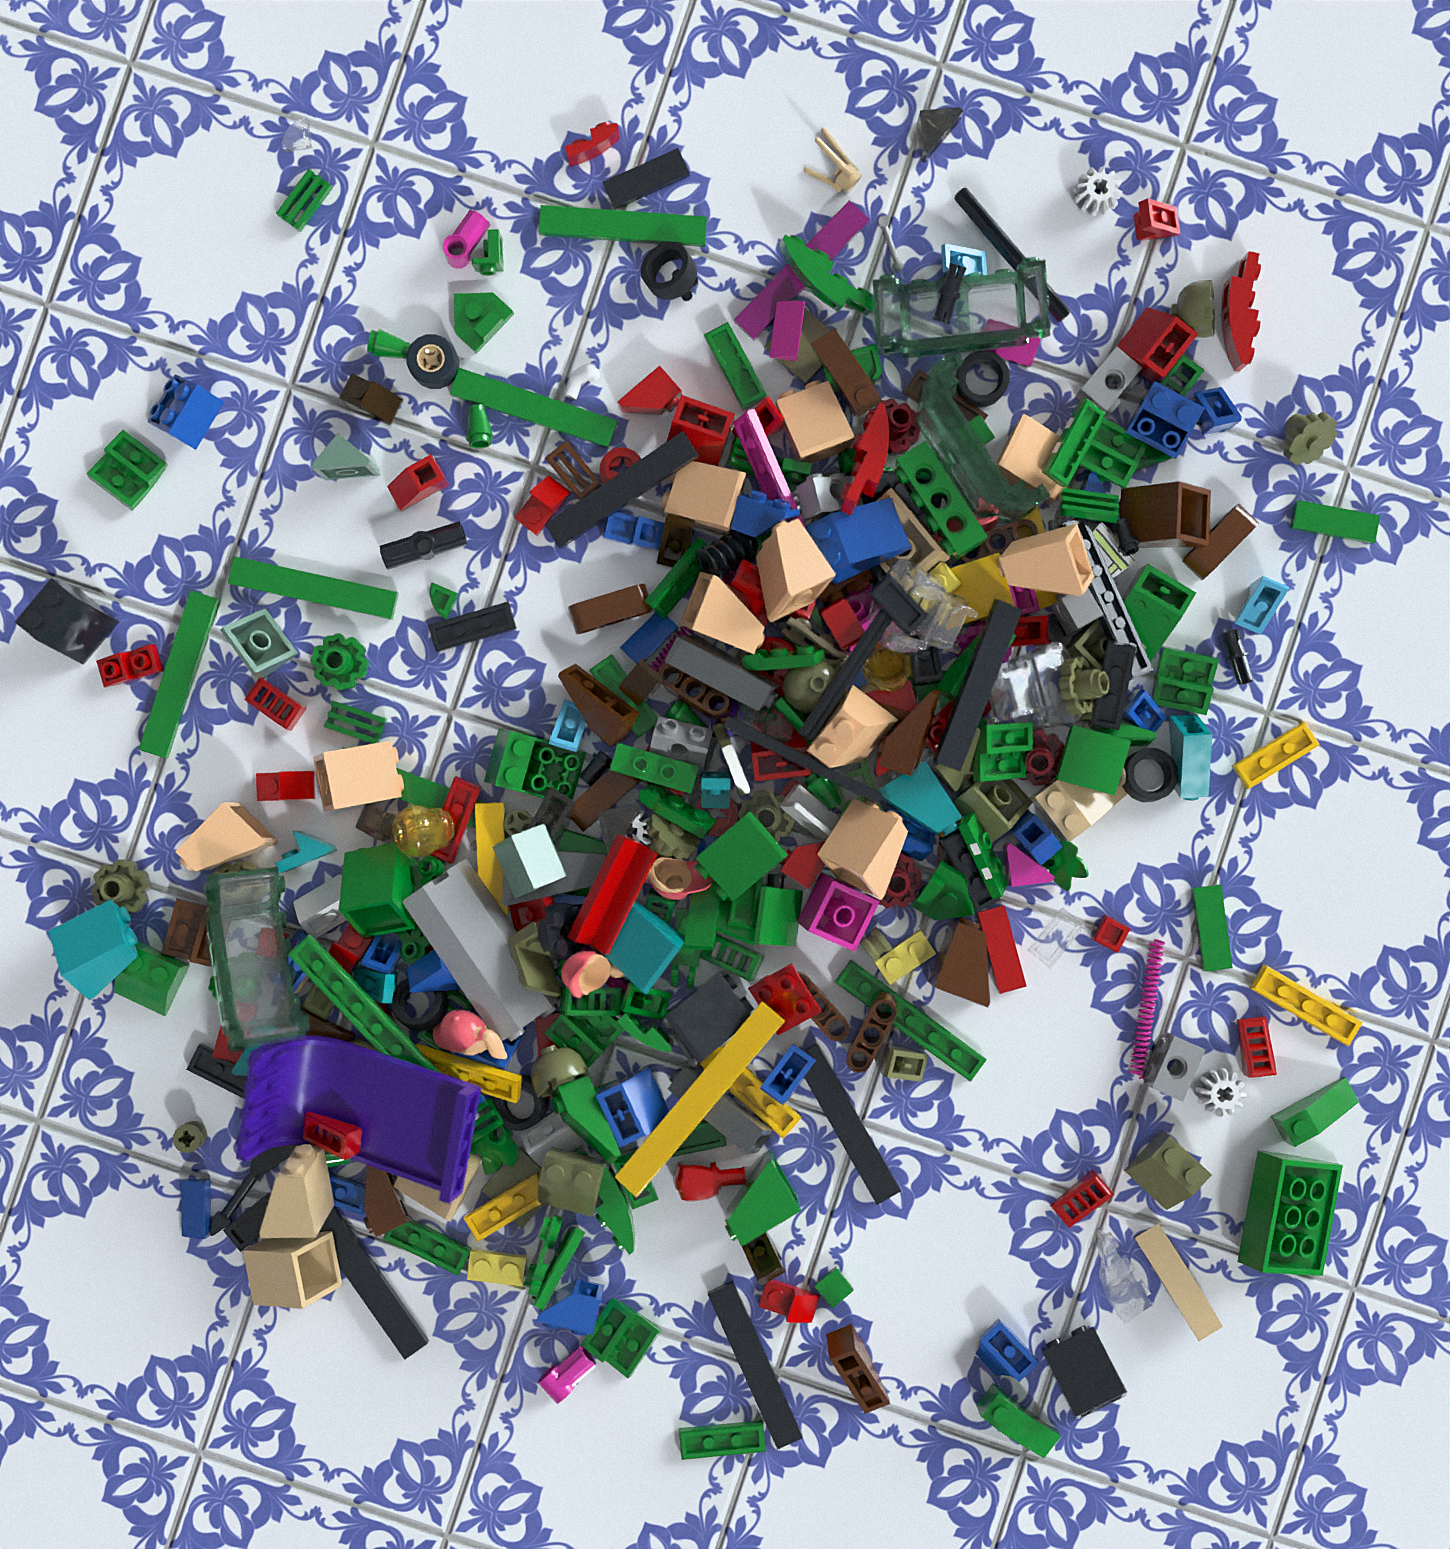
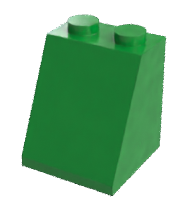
(739, 857)
(373, 890)
(761, 1202)

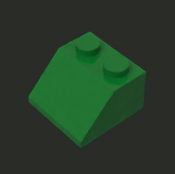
(151, 979)

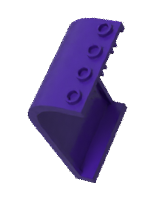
(408, 1115)

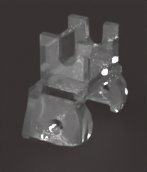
(944, 611)
(1032, 687)

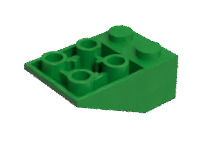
(1155, 606)
(533, 765)

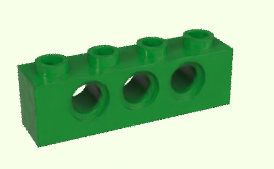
(924, 460)

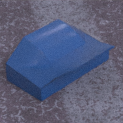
(1005, 1352)

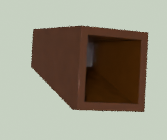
(1167, 514)
(963, 963)

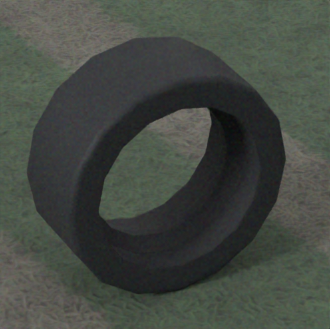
(656, 259)
(1003, 378)
(1169, 770)
(422, 1023)
(512, 1122)

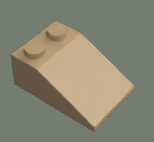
(925, 550)
(1072, 807)

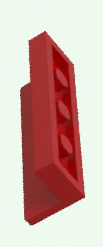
(612, 894)

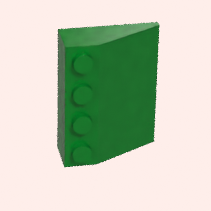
(1289, 1214)

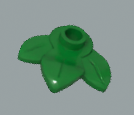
(1065, 865)
(495, 1150)

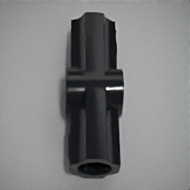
(406, 551)

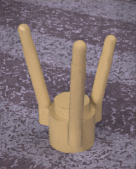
(846, 173)

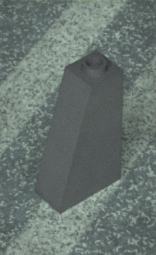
(722, 672)
(580, 870)
(726, 1115)

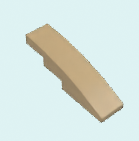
(1178, 1282)

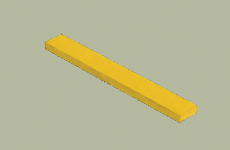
(699, 1099)

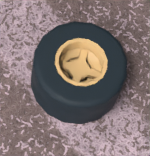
(424, 355)

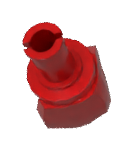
(702, 1182)

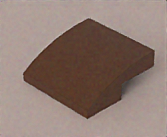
(188, 933)

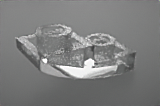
(771, 724)

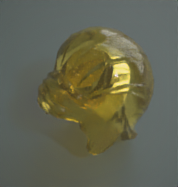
(887, 668)
(422, 830)

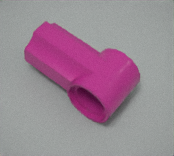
(466, 237)
(561, 1378)

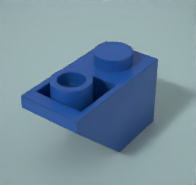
(758, 515)
(1035, 837)

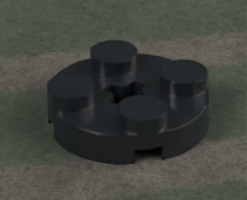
(559, 917)

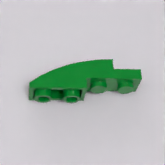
(813, 271)
(614, 1209)

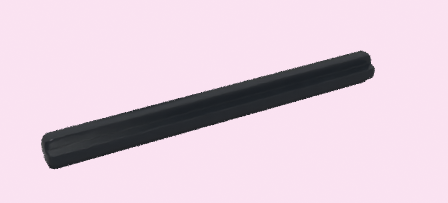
(1004, 245)
(845, 676)

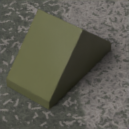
(903, 1063)

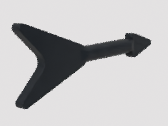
(259, 1166)

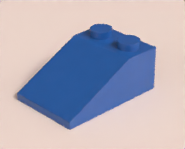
(859, 539)

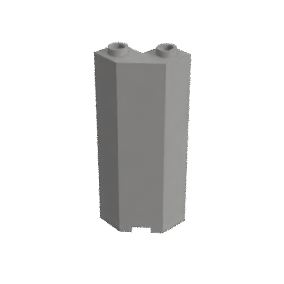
(472, 941)

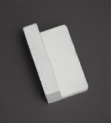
(809, 812)
(319, 908)
(549, 1133)

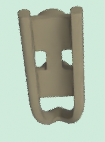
(801, 629)

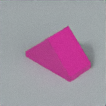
(1022, 869)

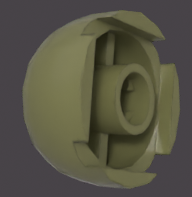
(1196, 307)
(806, 685)
(555, 1069)

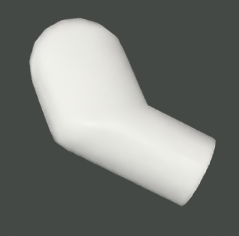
(578, 377)

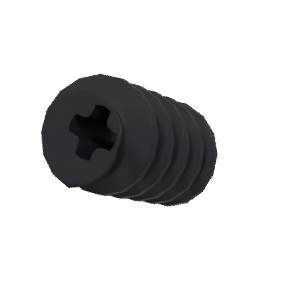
(726, 553)

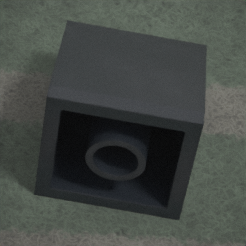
(67, 620)
(709, 1015)
(1084, 1372)

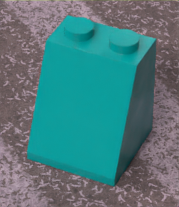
(94, 947)
(644, 947)

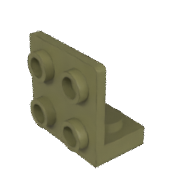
(532, 963)

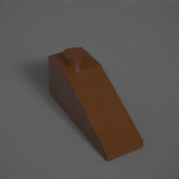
(846, 373)
(601, 708)
(906, 743)
(382, 1203)
(856, 1368)

